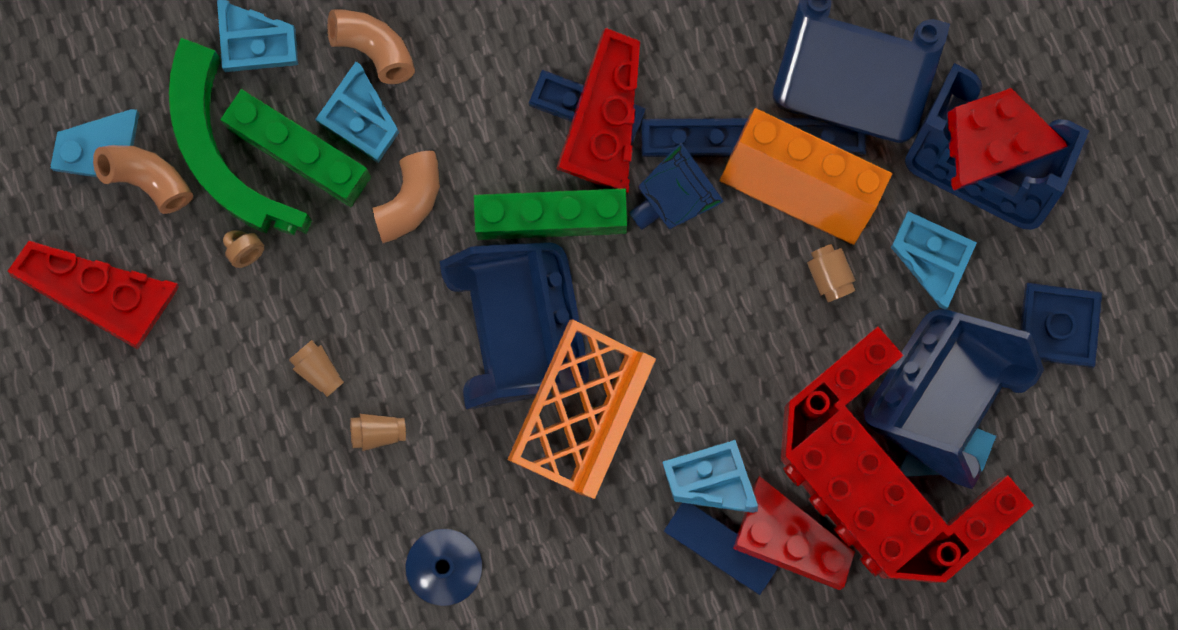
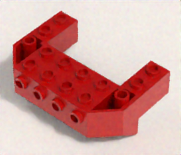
(867, 491)

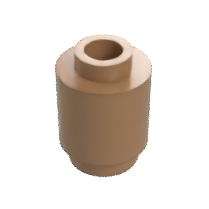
(831, 273)

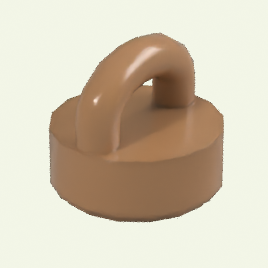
(244, 249)

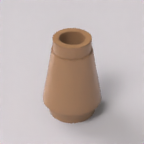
(316, 368)
(376, 431)

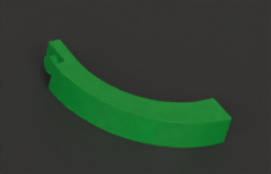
(189, 103)

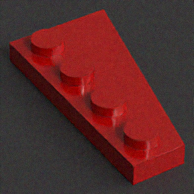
(601, 128)
(106, 296)

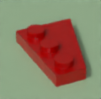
(792, 539)

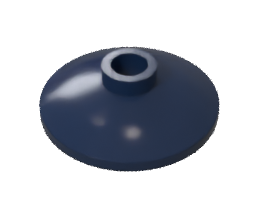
(463, 573)

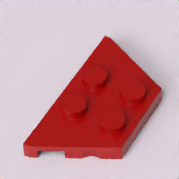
(997, 137)

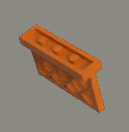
(612, 417)

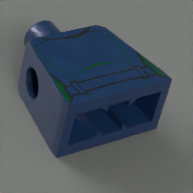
(675, 192)

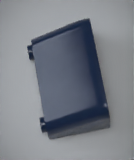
(1018, 195)

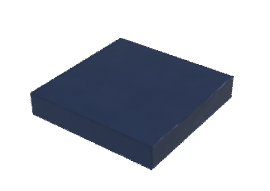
(1062, 323)

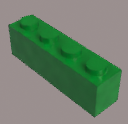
(296, 148)
(550, 214)

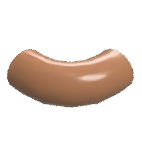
(375, 40)
(143, 170)
(415, 197)

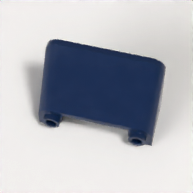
(857, 74)
(520, 312)
(947, 386)

